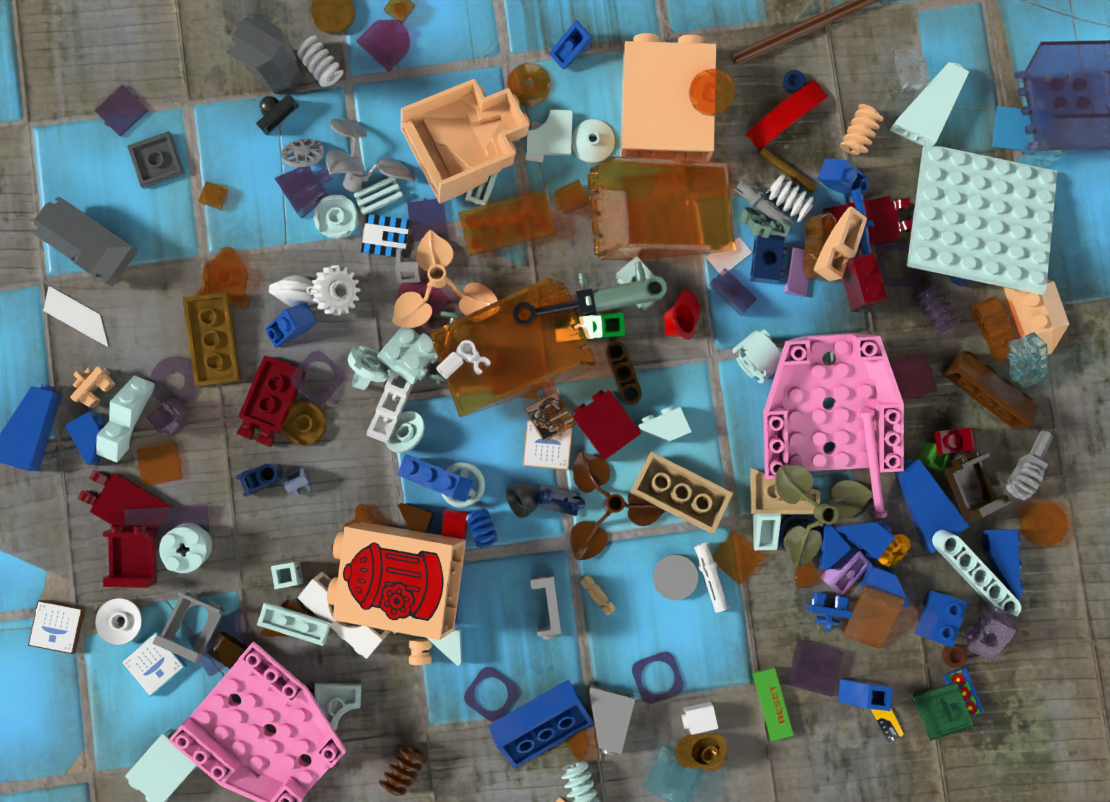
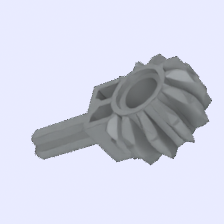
(1030, 469)

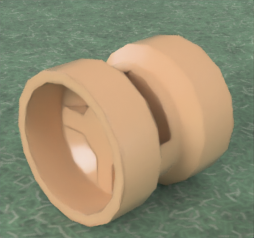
(420, 652)

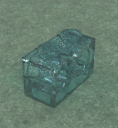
(1028, 360)

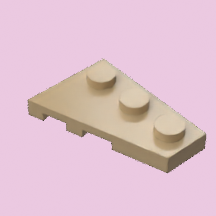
(766, 500)

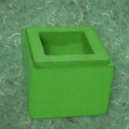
(930, 459)

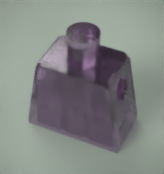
(304, 188)

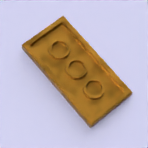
(211, 339)

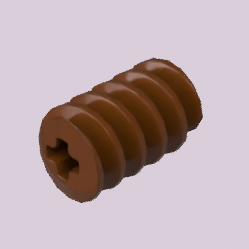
(404, 771)

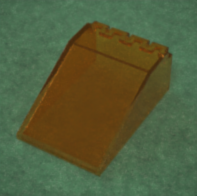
(660, 208)
(519, 356)

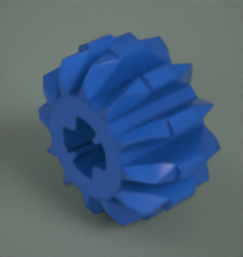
(482, 528)

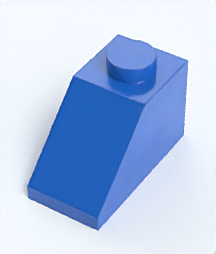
(84, 434)

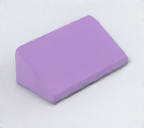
(796, 281)
(845, 571)

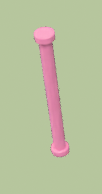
(867, 416)

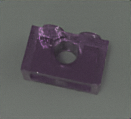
(991, 632)

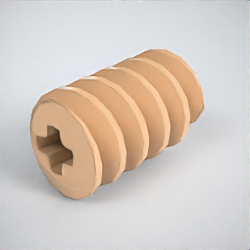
(861, 129)

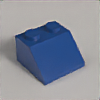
(868, 537)

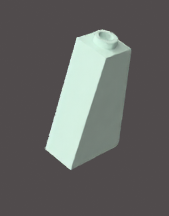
(929, 111)

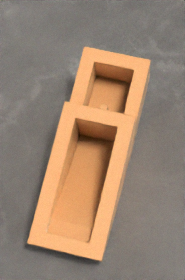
(841, 245)

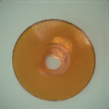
(529, 94)

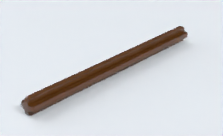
(799, 30)

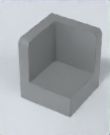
(406, 269)

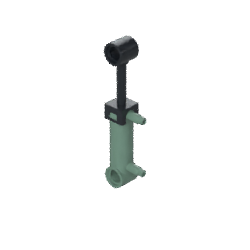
(600, 299)

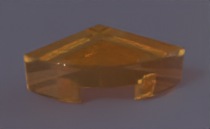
(805, 575)
(579, 745)

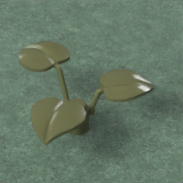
(847, 501)

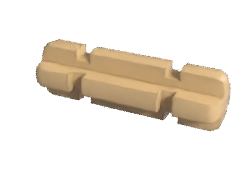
(597, 595)

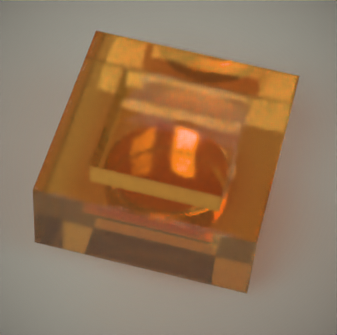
(399, 9)
(213, 195)

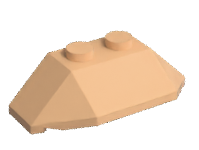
(1039, 314)

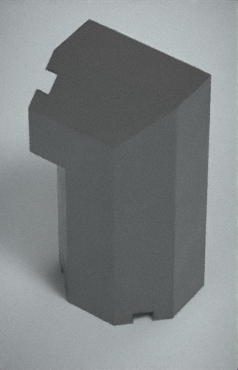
(266, 54)
(83, 240)

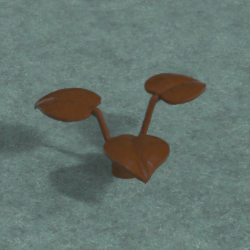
(588, 539)

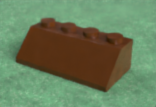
(990, 390)

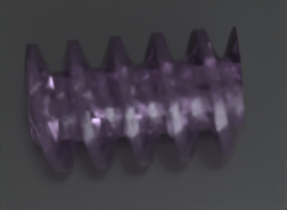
(937, 309)

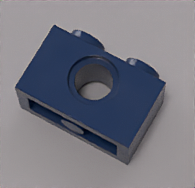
(762, 271)

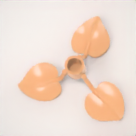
(433, 256)

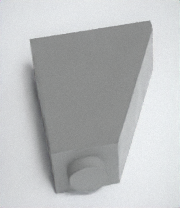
(611, 717)

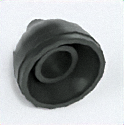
(522, 499)

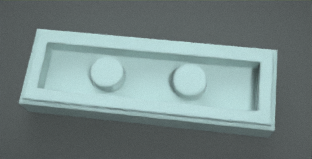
(294, 623)

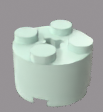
(758, 355)
(191, 536)

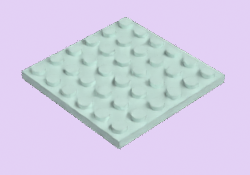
(983, 219)

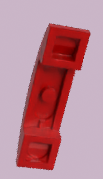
(786, 114)

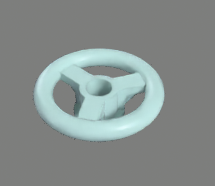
(475, 496)

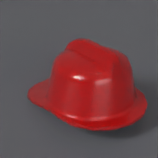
(683, 316)

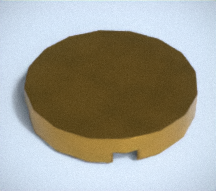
(333, 15)
(305, 424)

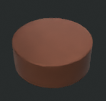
(954, 656)

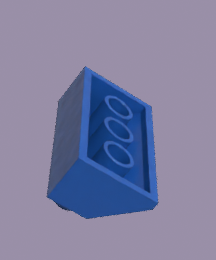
(540, 724)

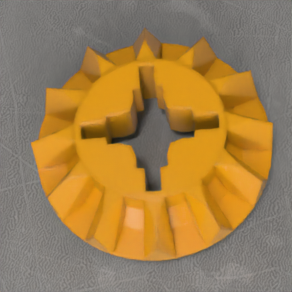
(895, 550)

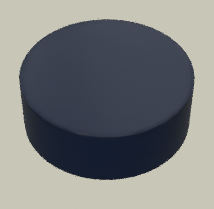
(793, 81)

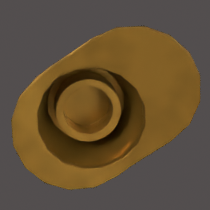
(702, 751)

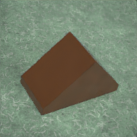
(416, 518)

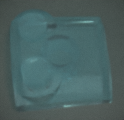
(670, 779)

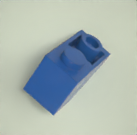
(842, 176)
(290, 324)
(884, 580)
(865, 694)

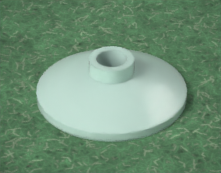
(592, 151)
(407, 432)

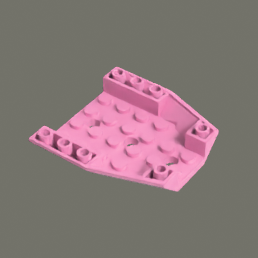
(857, 380)
(233, 740)

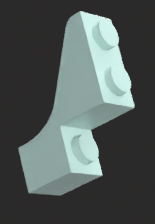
(124, 412)

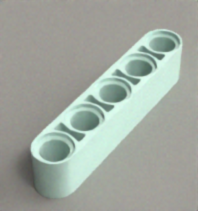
(969, 566)

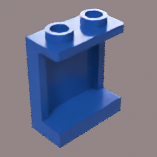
(941, 618)

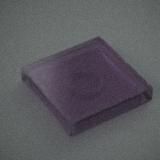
(814, 668)

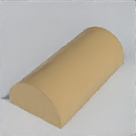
(681, 492)

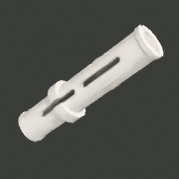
(711, 577)

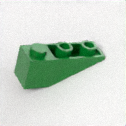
(603, 326)

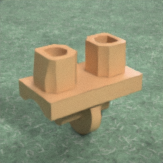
(88, 383)

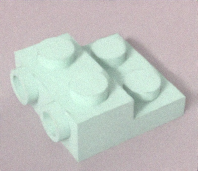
(409, 354)

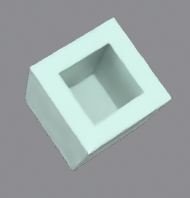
(287, 574)

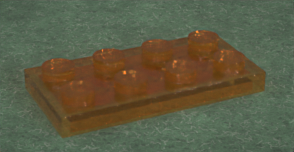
(506, 223)

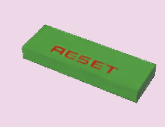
(772, 704)

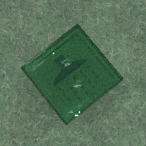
(943, 711)

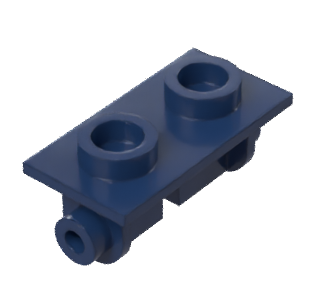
(559, 500)

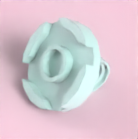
(367, 367)

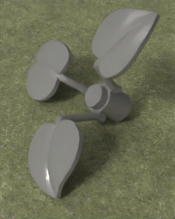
(342, 162)

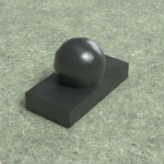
(275, 112)

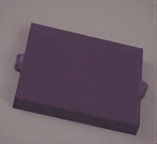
(121, 110)
(427, 216)

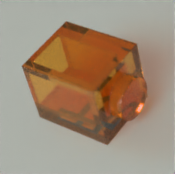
(570, 197)

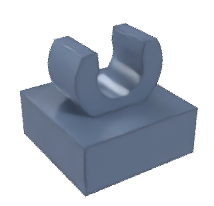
(296, 480)

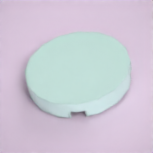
(336, 216)

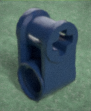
(256, 478)

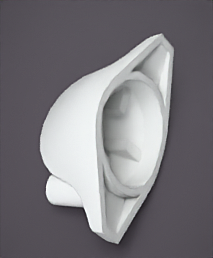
(293, 290)

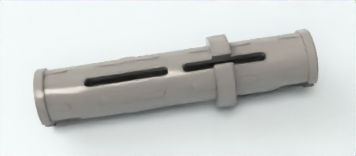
(762, 203)

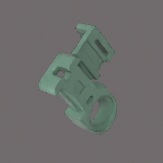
(757, 223)

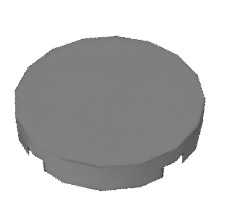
(675, 577)

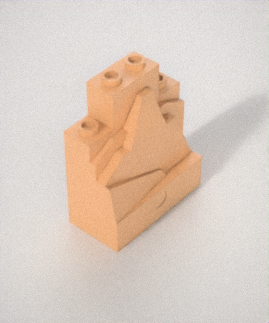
(463, 136)

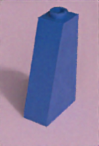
(29, 429)
(927, 504)

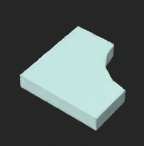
(553, 136)
(337, 699)

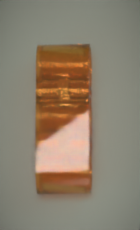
(816, 234)
(994, 327)

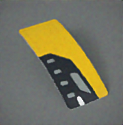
(888, 724)

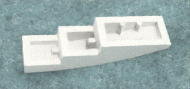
(389, 408)

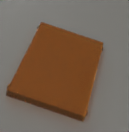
(873, 616)

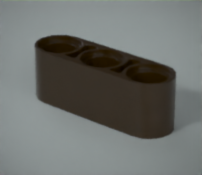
(623, 362)

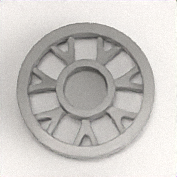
(302, 152)

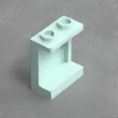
(160, 770)

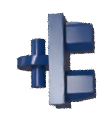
(839, 609)

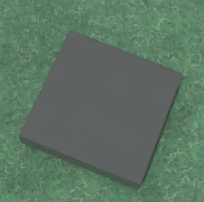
(156, 160)

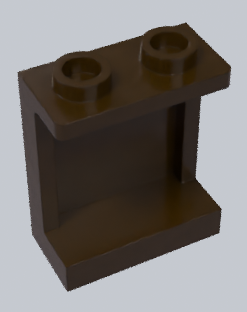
(973, 487)

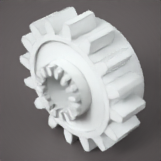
(324, 293)

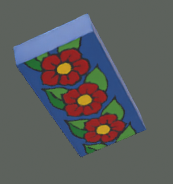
(967, 689)

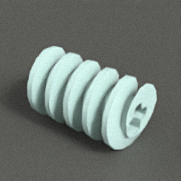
(580, 782)

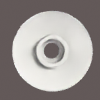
(108, 621)

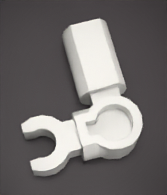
(466, 351)

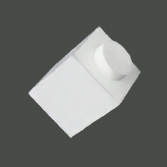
(699, 718)

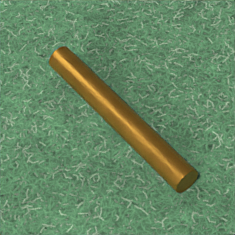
(786, 169)

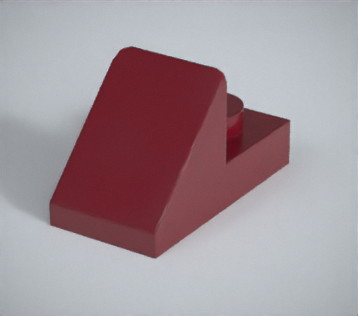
(955, 440)

